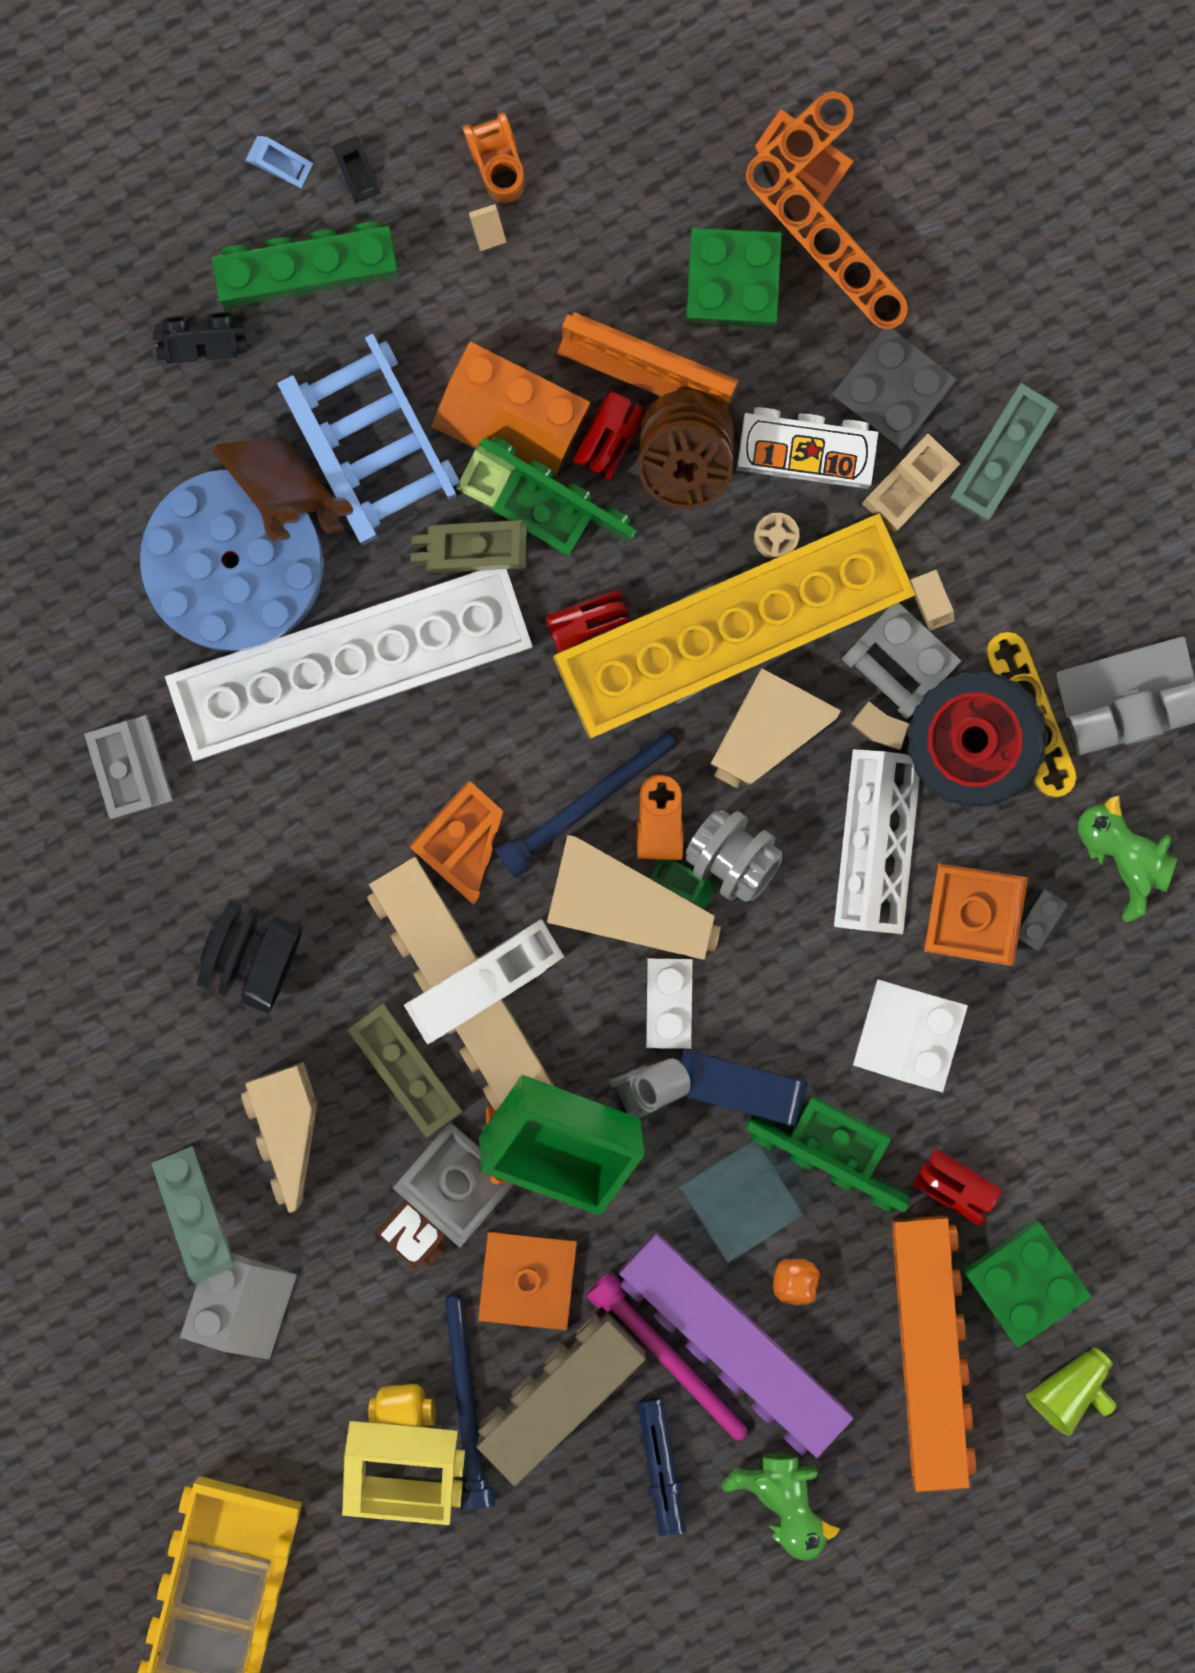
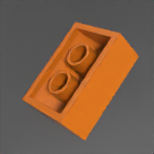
(508, 402)

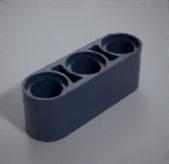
(744, 1088)

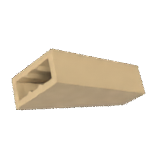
(619, 903)

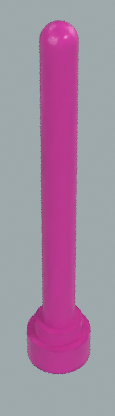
(610, 1296)

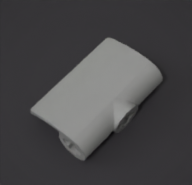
(1129, 696)

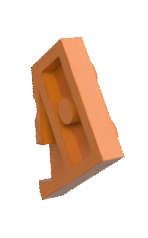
(819, 175)

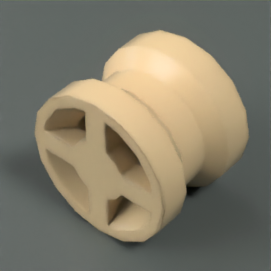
(778, 529)

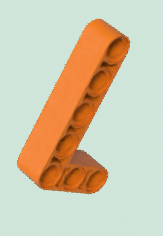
(818, 216)

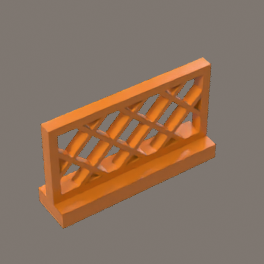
(638, 361)

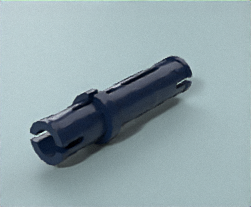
(669, 1518)

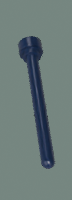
(519, 853)
(476, 1489)

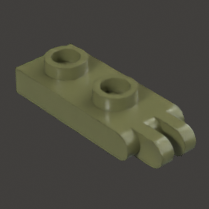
(472, 547)

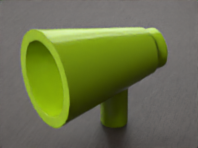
(1068, 1392)

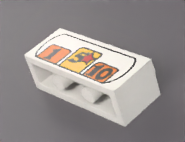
(807, 448)

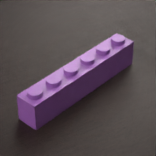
(735, 1345)

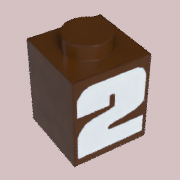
(412, 1236)

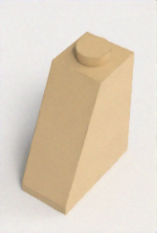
(768, 728)

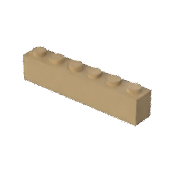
(440, 949)

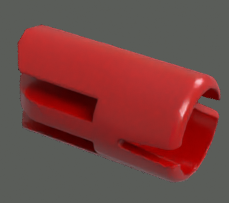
(609, 435)
(587, 620)
(957, 1187)

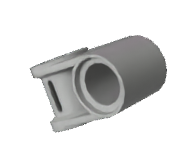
(652, 1086)

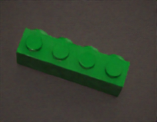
(305, 266)

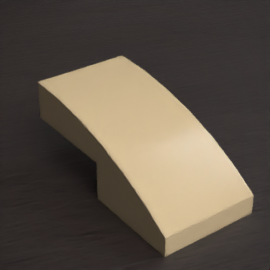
(911, 483)

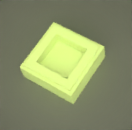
(483, 479)

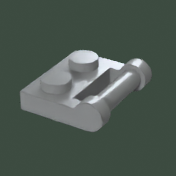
(911, 648)

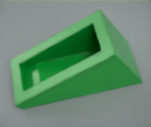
(683, 882)

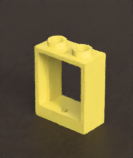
(401, 1498)

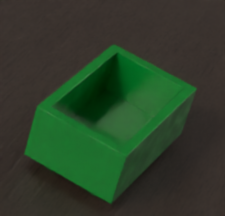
(561, 1145)

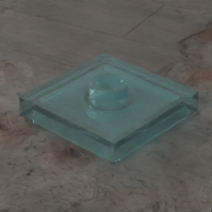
(741, 1200)

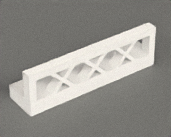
(870, 841)

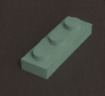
(1004, 452)
(193, 1215)

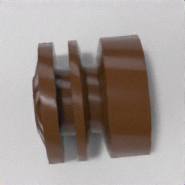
(686, 449)

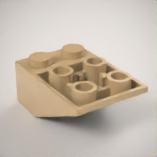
(286, 1116)

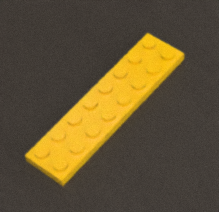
(733, 626)

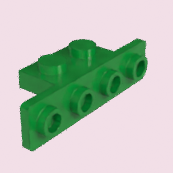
(548, 508)
(838, 1146)

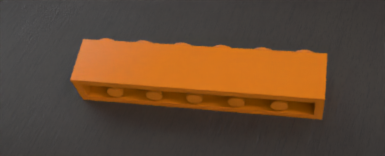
(931, 1353)

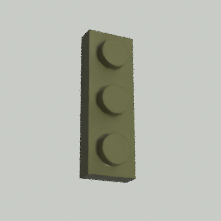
(405, 1070)

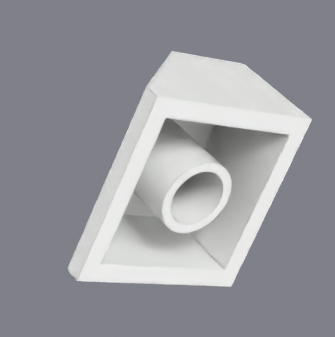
(910, 1035)

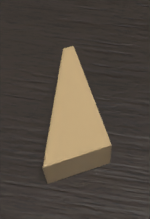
(487, 227)

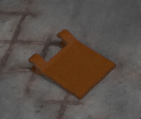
(280, 485)

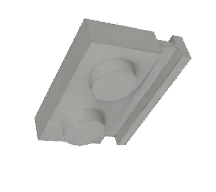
(128, 767)

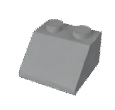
(240, 1308)

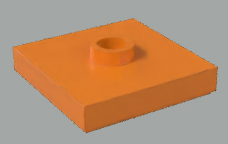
(976, 914)
(527, 1280)

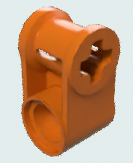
(493, 151)
(660, 828)

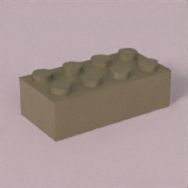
(560, 1398)

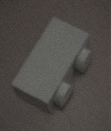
(1041, 919)

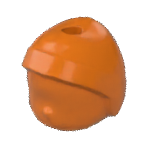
(796, 1281)

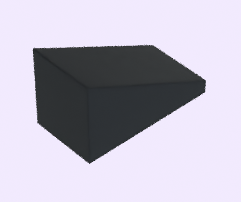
(356, 169)

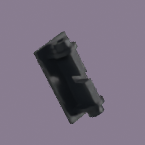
(182, 337)

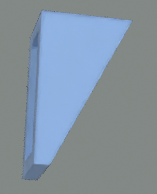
(279, 160)

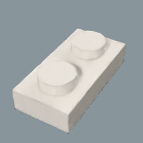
(669, 1003)

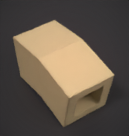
(932, 600)
(880, 727)

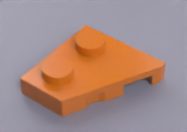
(461, 839)

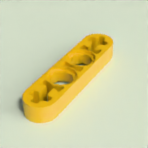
(1032, 678)

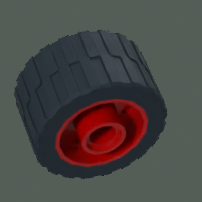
(942, 747)

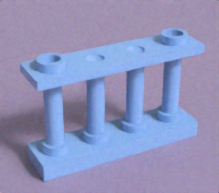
(325, 437)

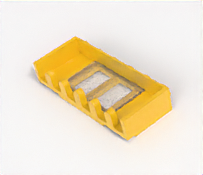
(222, 1580)

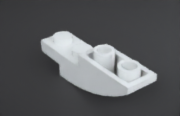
(484, 981)

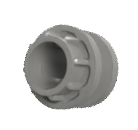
(734, 855)

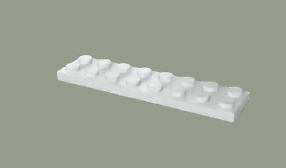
(348, 662)

